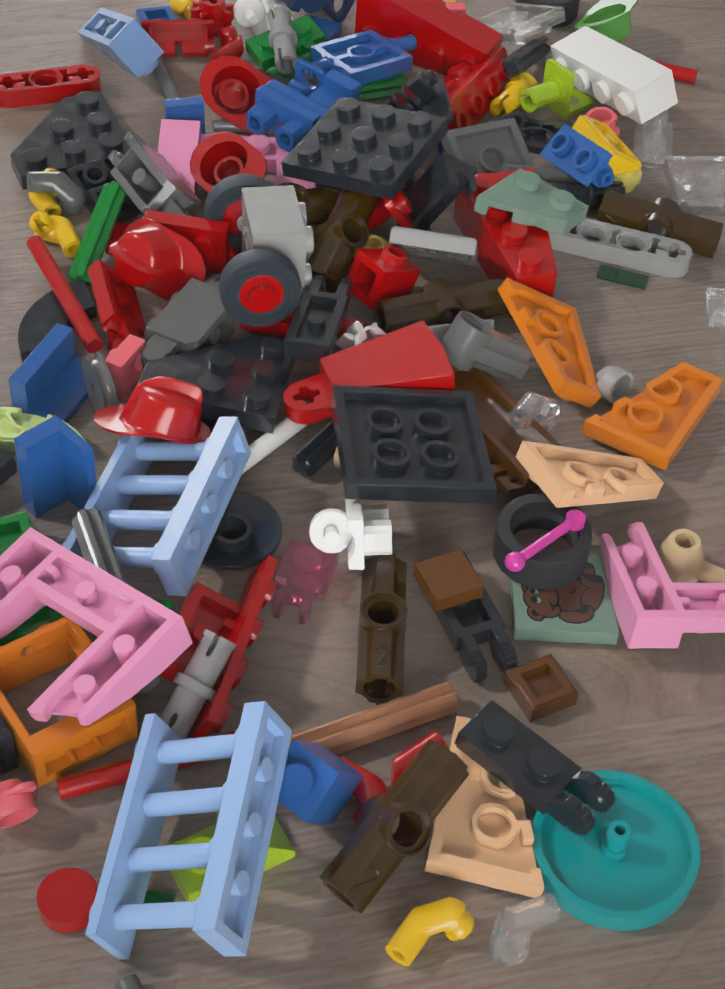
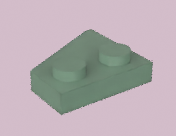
(533, 202)

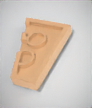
(587, 477)
(484, 833)

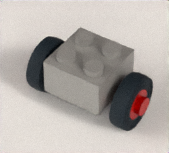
(273, 232)

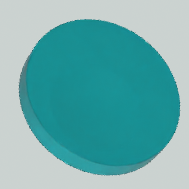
(629, 866)

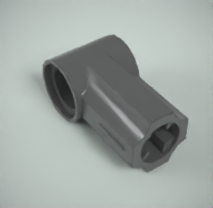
(475, 344)

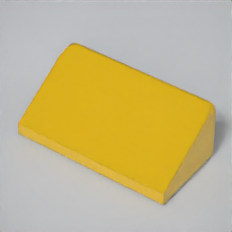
(600, 133)

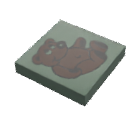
(568, 613)

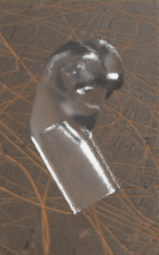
(536, 407)
(515, 926)

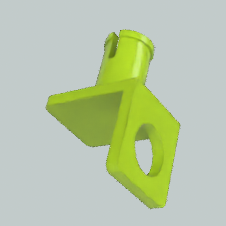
(555, 92)

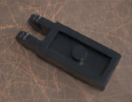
(317, 320)
(476, 624)
(534, 769)

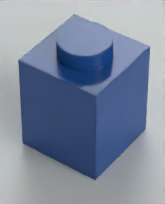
(316, 783)

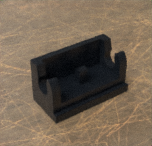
(438, 188)

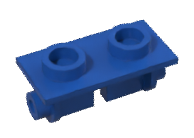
(579, 157)

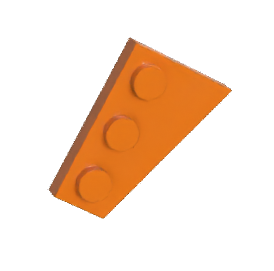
(555, 341)

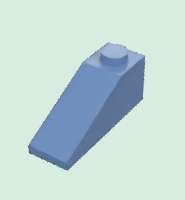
(122, 42)

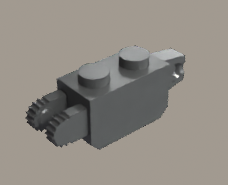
(151, 179)
(188, 322)

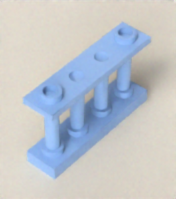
(195, 517)
(231, 859)

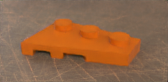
(660, 417)

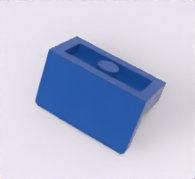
(50, 378)
(54, 467)

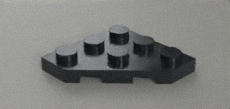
(70, 135)
(236, 378)

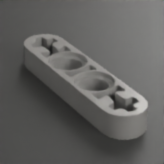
(656, 255)

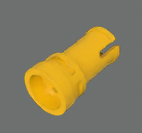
(510, 98)

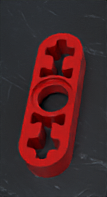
(47, 85)

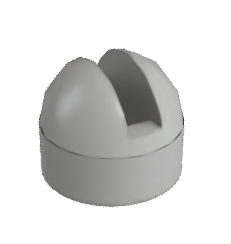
(614, 383)

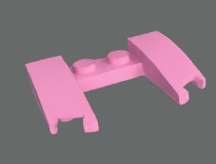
(181, 138)
(646, 601)
(133, 630)

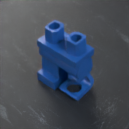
(298, 107)

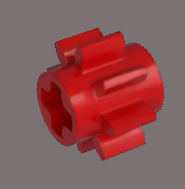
(213, 10)

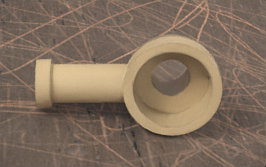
(685, 559)

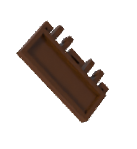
(500, 435)

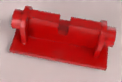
(193, 34)

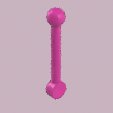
(573, 521)

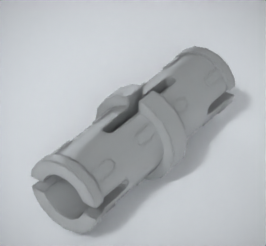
(282, 39)
(196, 683)

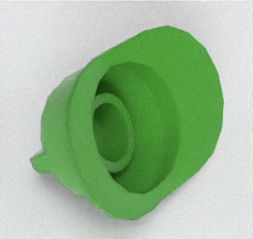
(610, 18)

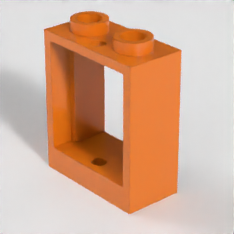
(66, 743)

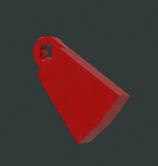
(398, 359)

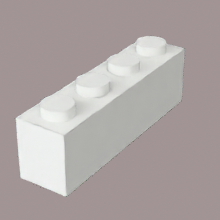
(616, 74)

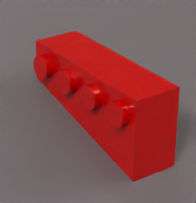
(440, 33)
(506, 246)

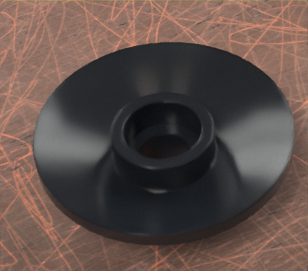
(245, 534)

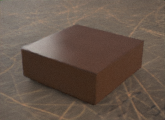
(448, 580)
(540, 687)

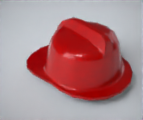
(230, 88)
(224, 156)
(157, 258)
(159, 409)

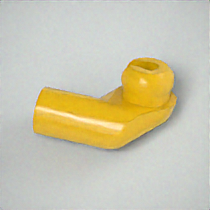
(56, 230)
(426, 920)

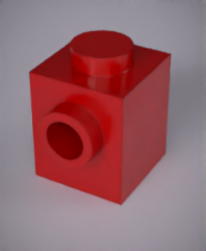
(382, 274)

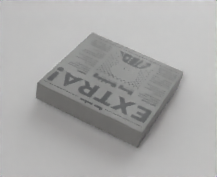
(435, 246)

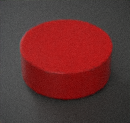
(66, 899)

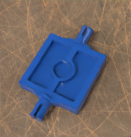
(364, 56)

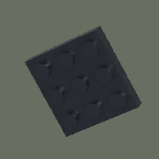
(365, 147)
(411, 445)

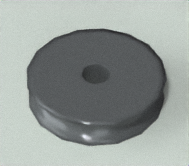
(98, 382)

